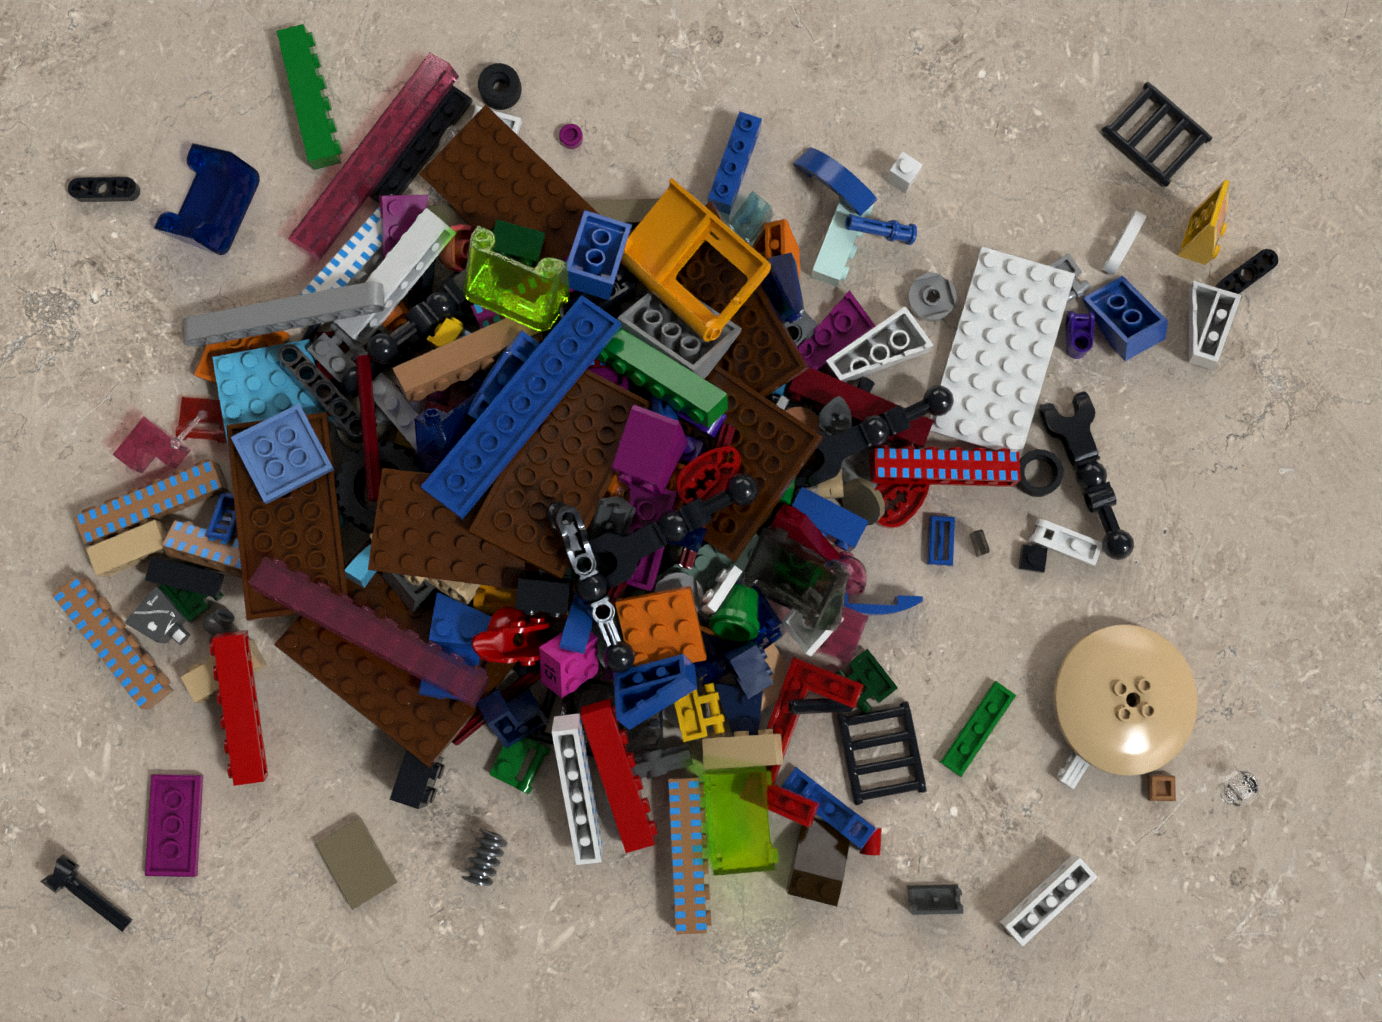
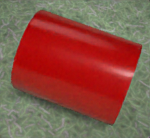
(873, 845)

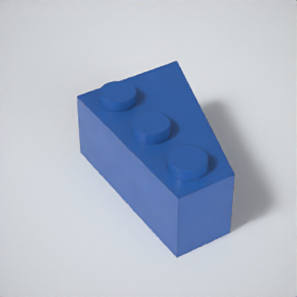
(833, 521)
(456, 623)
(651, 688)

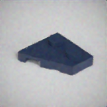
(740, 712)

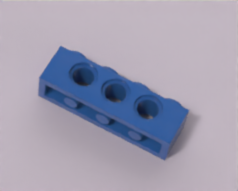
(735, 162)

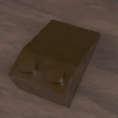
(818, 863)

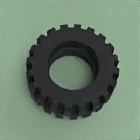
(353, 479)

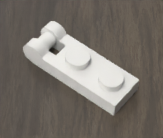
(1066, 542)

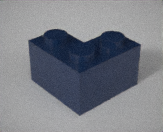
(748, 667)
(512, 719)

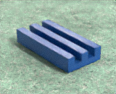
(931, 541)

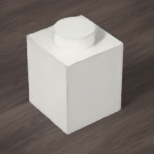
(904, 172)

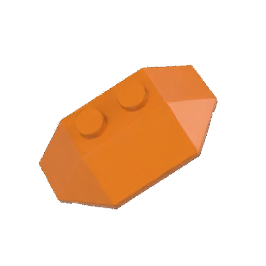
(777, 240)

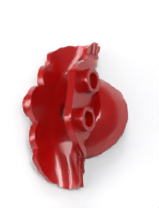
(497, 642)

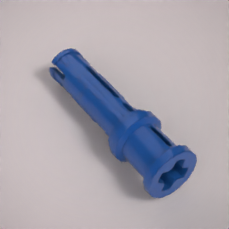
(890, 230)

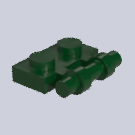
(188, 602)
(873, 677)

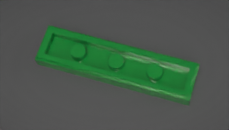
(977, 728)

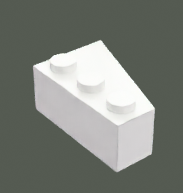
(1209, 322)

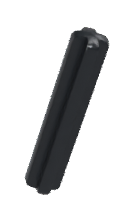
(814, 706)

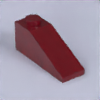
(804, 531)

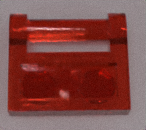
(188, 413)

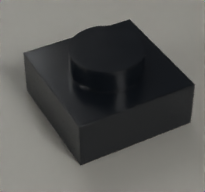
(1033, 558)

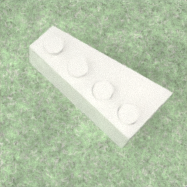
(881, 347)

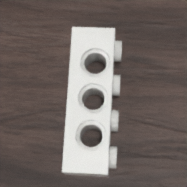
(1048, 899)

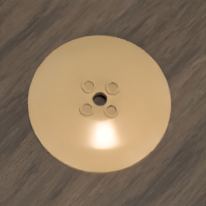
(1094, 707)

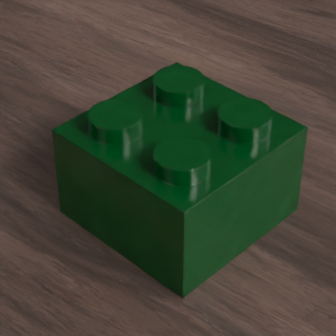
(518, 242)

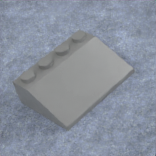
(665, 331)

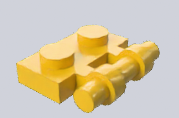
(691, 717)

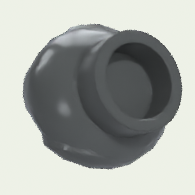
(219, 622)

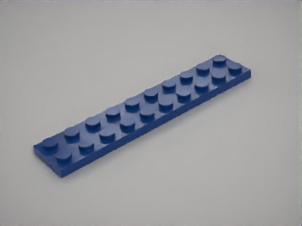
(521, 407)

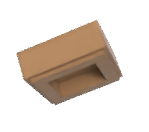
(1161, 788)

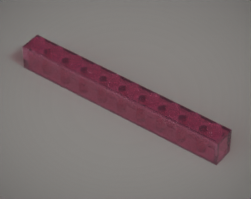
(374, 157)
(369, 631)

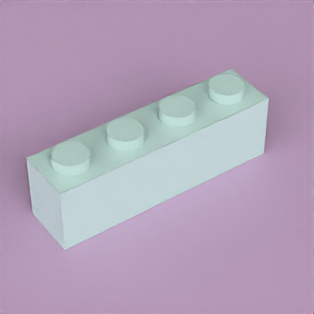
(837, 247)

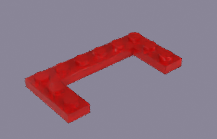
(798, 682)

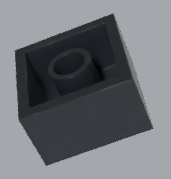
(543, 594)
(416, 782)

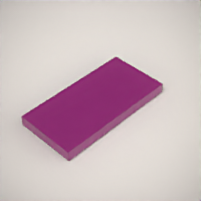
(174, 825)

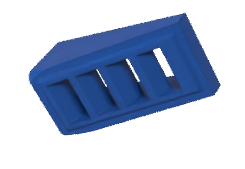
(224, 500)

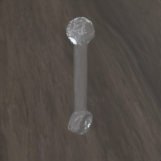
(175, 442)

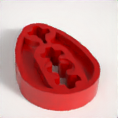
(697, 468)
(904, 511)

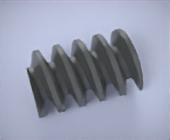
(485, 858)

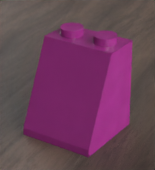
(649, 450)

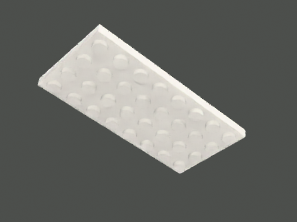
(1002, 350)

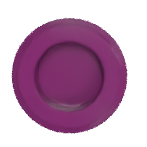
(571, 136)

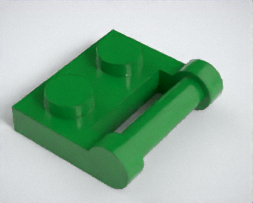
(511, 760)

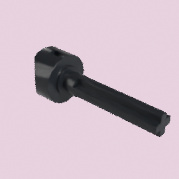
(65, 876)

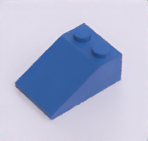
(597, 254)
(1126, 318)

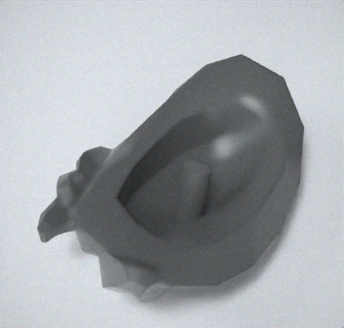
(835, 417)

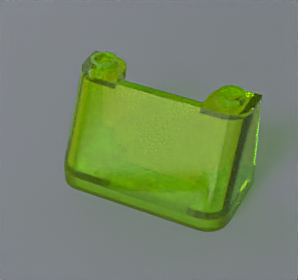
(513, 288)
(738, 820)

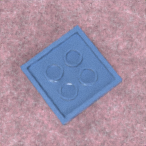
(282, 453)

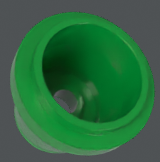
(737, 615)

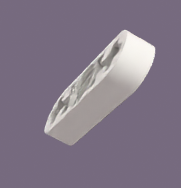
(1124, 242)

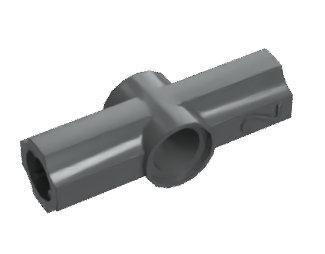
(661, 761)

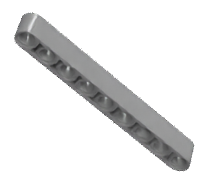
(284, 314)

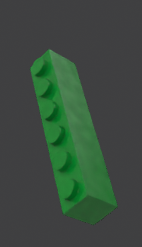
(308, 96)
(665, 378)

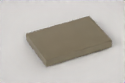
(356, 863)

